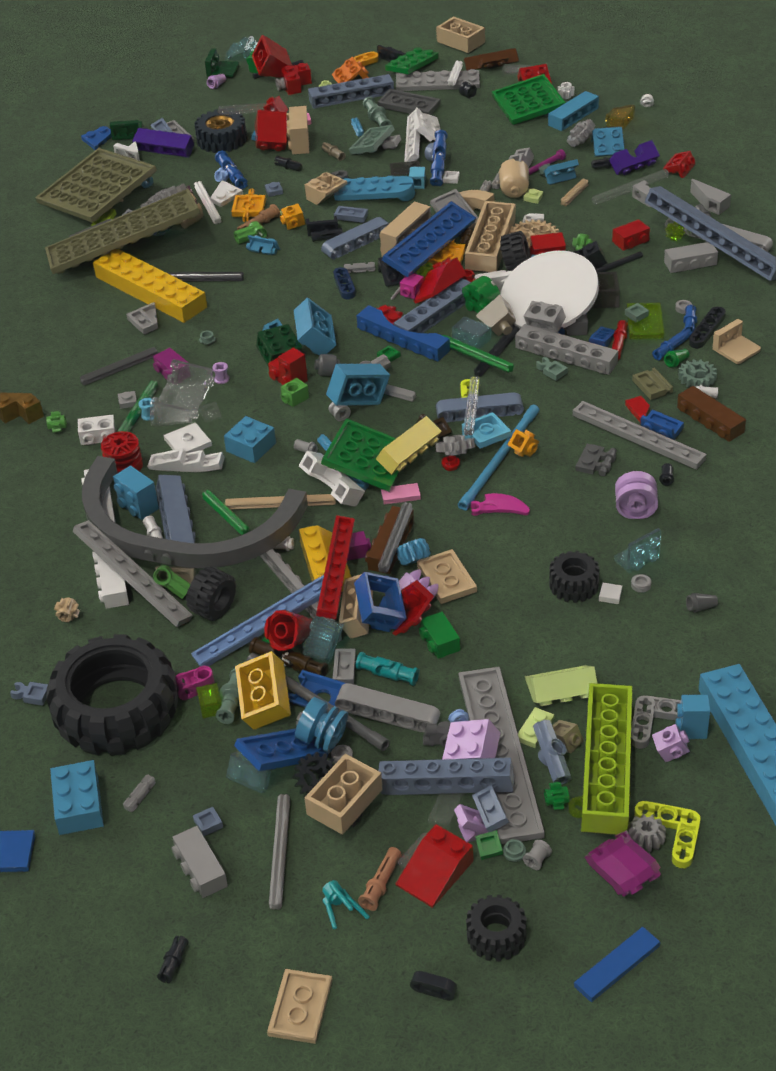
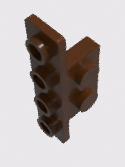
(491, 59)

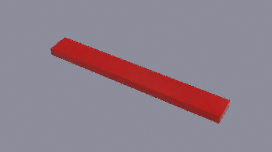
(335, 567)

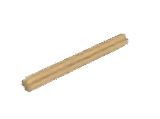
(274, 502)

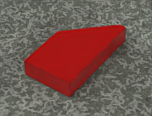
(638, 407)

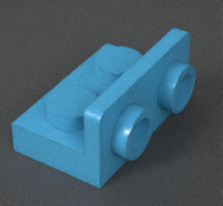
(561, 172)

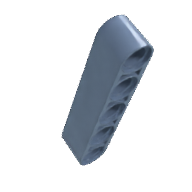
(354, 238)
(500, 404)

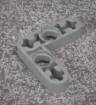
(653, 710)

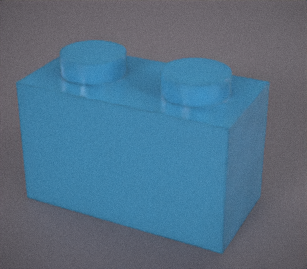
(693, 716)

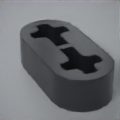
(433, 985)

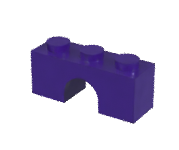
(624, 162)

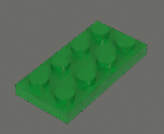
(412, 61)

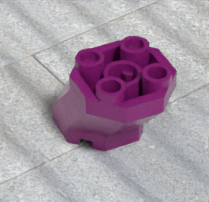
(623, 864)

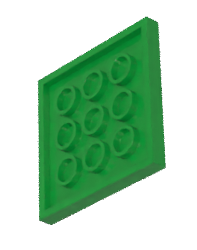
(528, 99)
(355, 454)

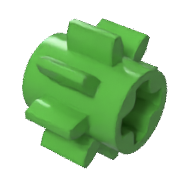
(581, 241)
(56, 421)

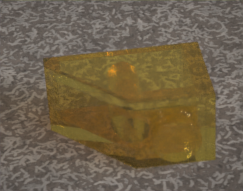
(620, 116)

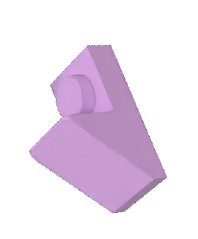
(469, 822)

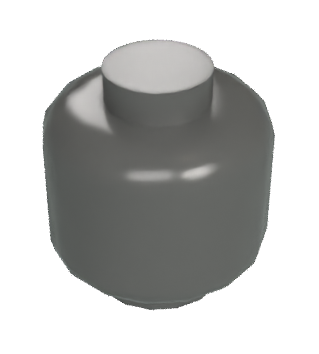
(325, 364)

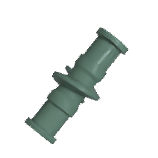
(376, 112)
(230, 700)

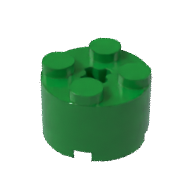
(479, 293)

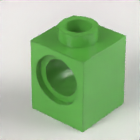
(294, 392)

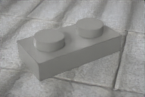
(344, 665)

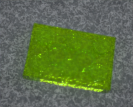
(648, 327)

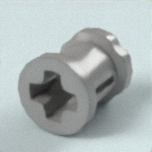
(537, 854)

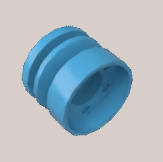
(317, 723)

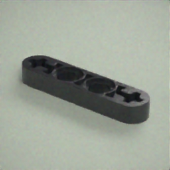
(705, 326)

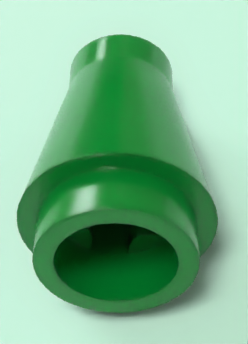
(675, 357)

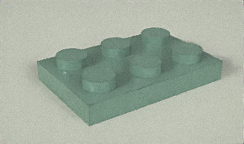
(371, 139)

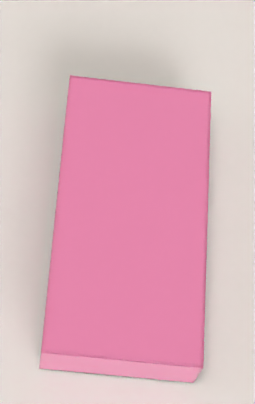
(401, 494)

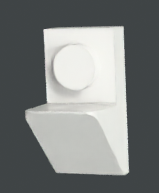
(128, 151)

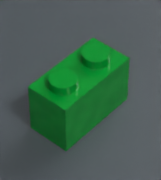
(439, 635)

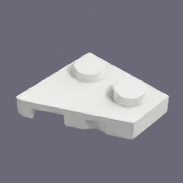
(225, 193)

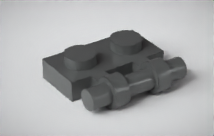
(591, 457)

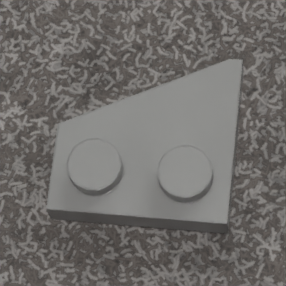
(144, 318)

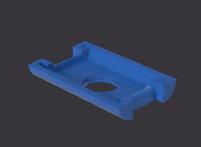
(316, 684)

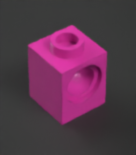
(410, 285)

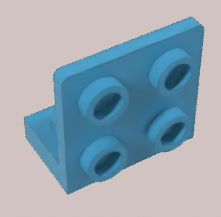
(607, 141)

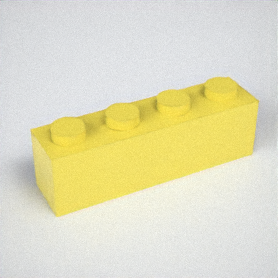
(408, 445)

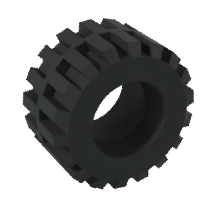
(514, 249)
(574, 576)
(211, 593)
(493, 943)

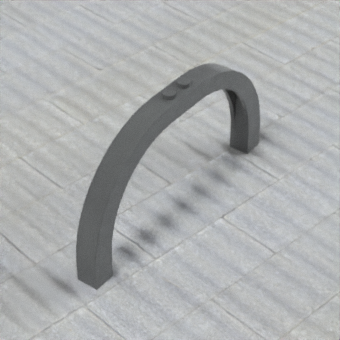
(186, 554)

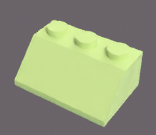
(561, 684)

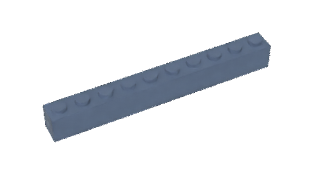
(713, 232)

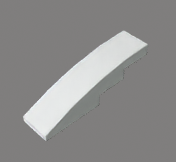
(186, 462)

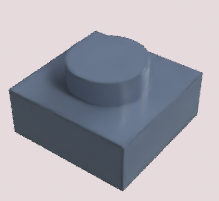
(273, 189)
(208, 821)

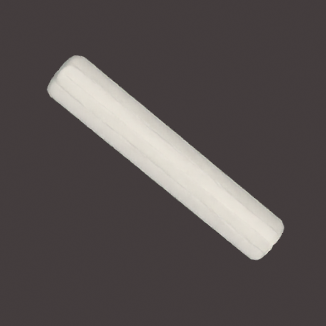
(455, 73)

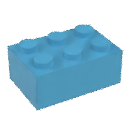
(314, 327)
(357, 384)
(76, 797)

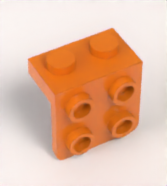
(349, 71)

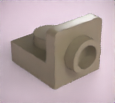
(568, 734)

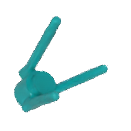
(336, 895)

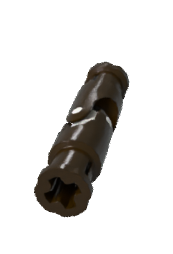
(290, 658)

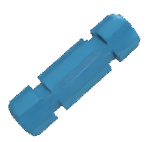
(357, 127)

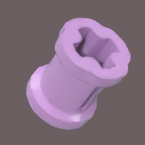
(221, 372)

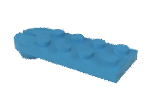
(377, 188)

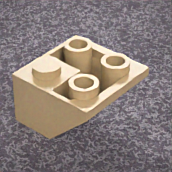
(323, 187)

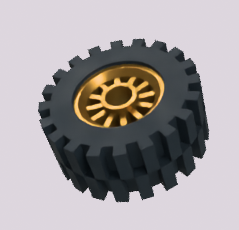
(220, 132)

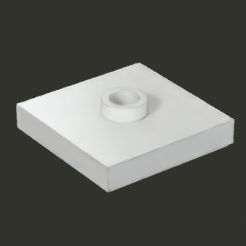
(189, 438)

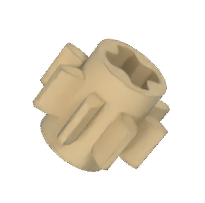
(67, 609)

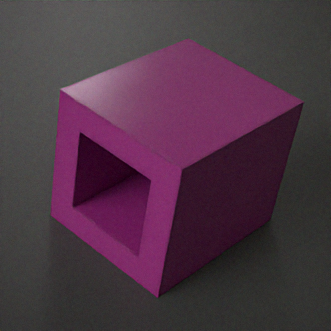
(358, 546)

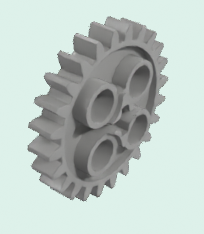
(164, 193)

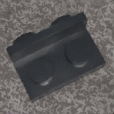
(388, 53)

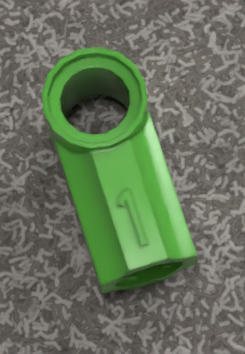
(253, 229)
(174, 582)

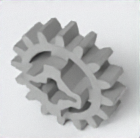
(580, 133)
(455, 445)

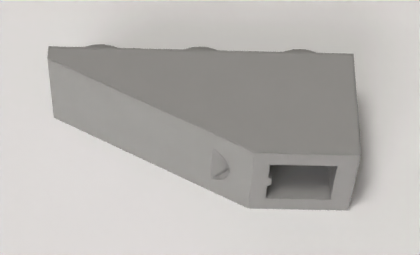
(710, 197)

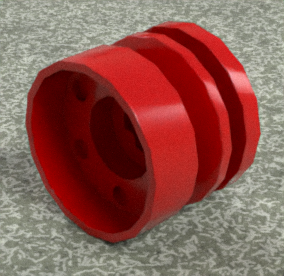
(124, 449)

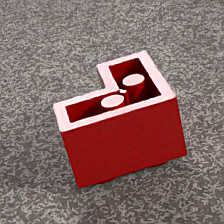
(295, 77)
(288, 367)

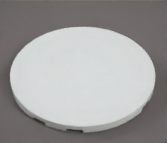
(553, 279)

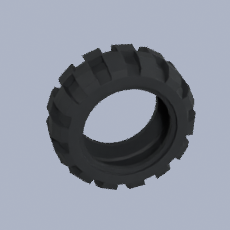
(119, 726)

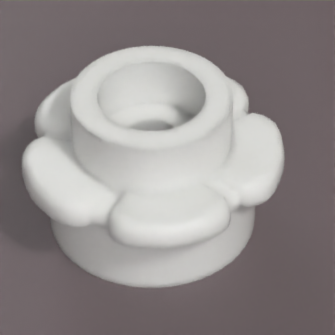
(647, 100)

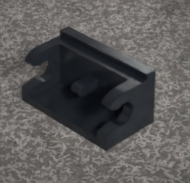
(316, 226)

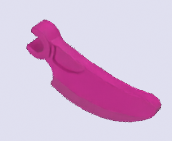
(499, 503)

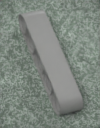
(386, 707)

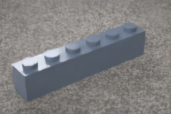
(174, 509)

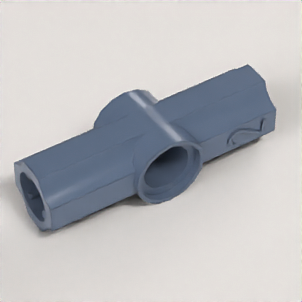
(552, 752)

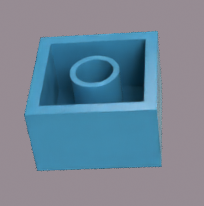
(250, 439)
(135, 492)

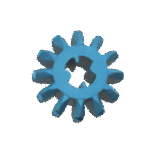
(413, 551)

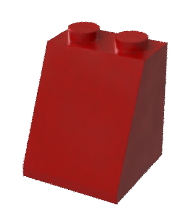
(270, 57)
(271, 130)

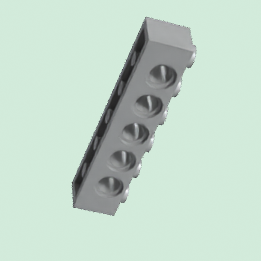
(566, 349)

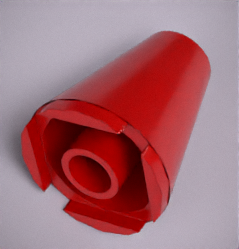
(286, 629)

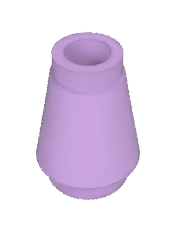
(215, 81)

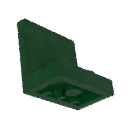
(216, 67)
(124, 129)
(276, 341)

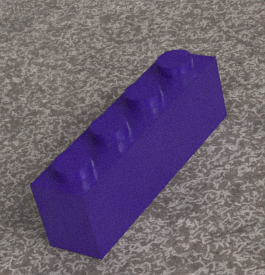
(164, 142)

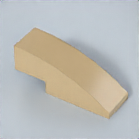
(476, 198)

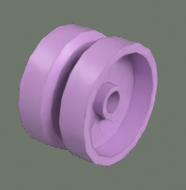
(636, 495)

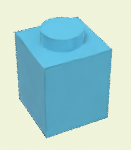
(418, 177)

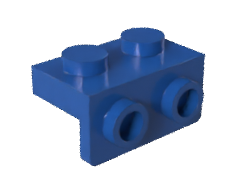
(662, 424)

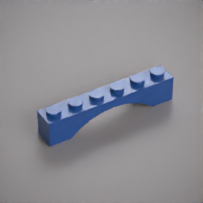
(427, 344)

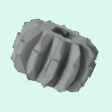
(647, 832)

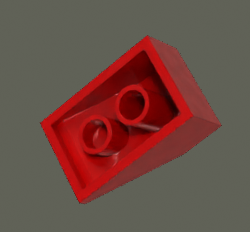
(439, 278)
(435, 865)

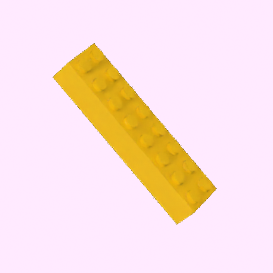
(150, 285)

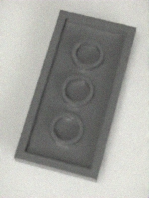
(408, 102)

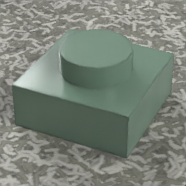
(636, 312)

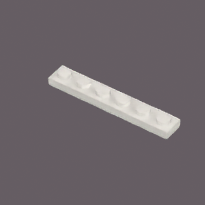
(412, 139)

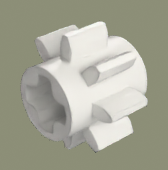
(566, 90)

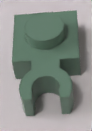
(553, 370)

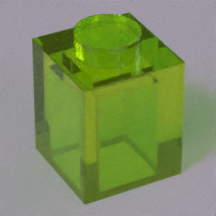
(209, 700)

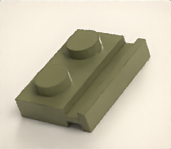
(652, 383)

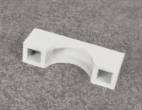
(342, 486)

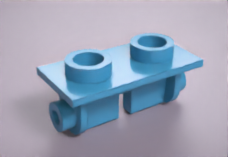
(268, 246)

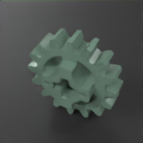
(697, 373)

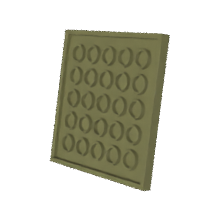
(96, 184)

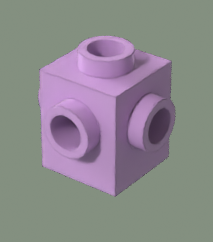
(671, 742)

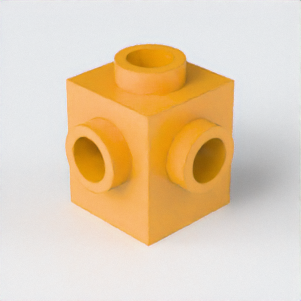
(292, 216)
(523, 443)

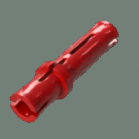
(619, 336)

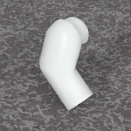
(535, 217)

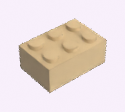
(460, 34)
(298, 130)
(343, 793)

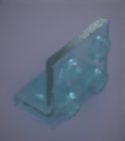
(640, 552)

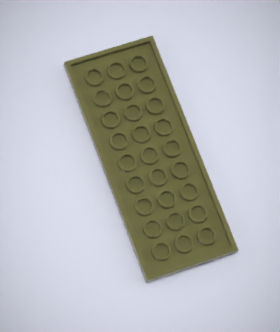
(121, 231)

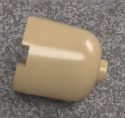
(514, 178)

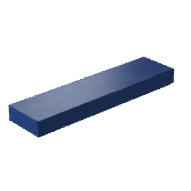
(616, 964)

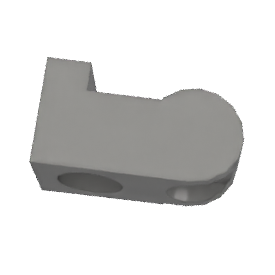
(643, 190)

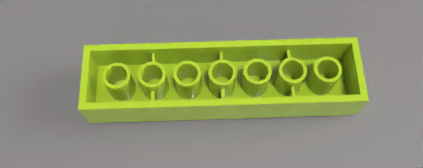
(607, 759)

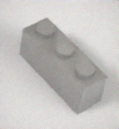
(690, 257)
(199, 862)

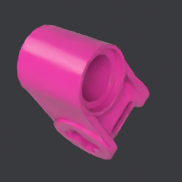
(194, 678)

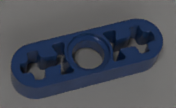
(344, 279)

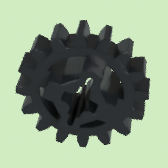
(308, 772)

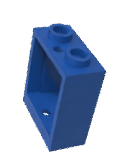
(385, 617)

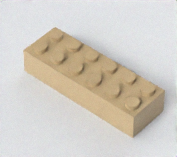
(484, 245)

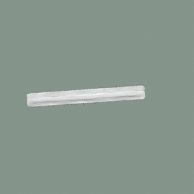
(207, 202)

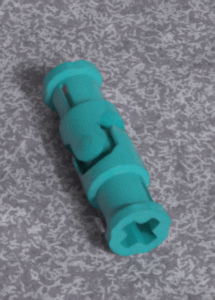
(387, 668)

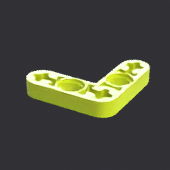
(682, 827)

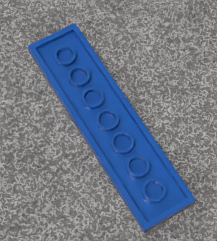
(428, 239)

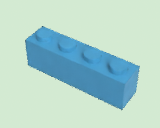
(573, 111)

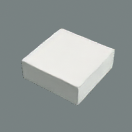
(451, 177)
(610, 593)

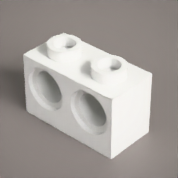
(95, 429)

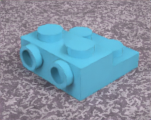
(488, 430)

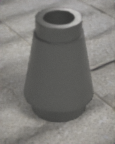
(699, 602)

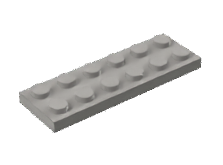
(434, 80)

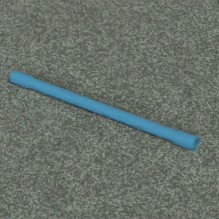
(469, 496)

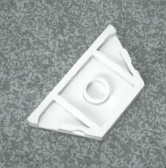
(426, 124)

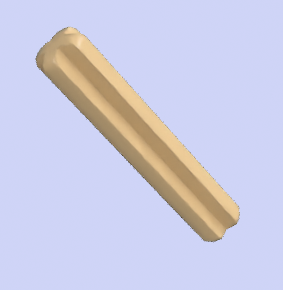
(574, 192)

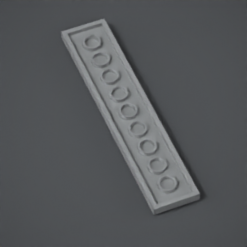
(487, 699)

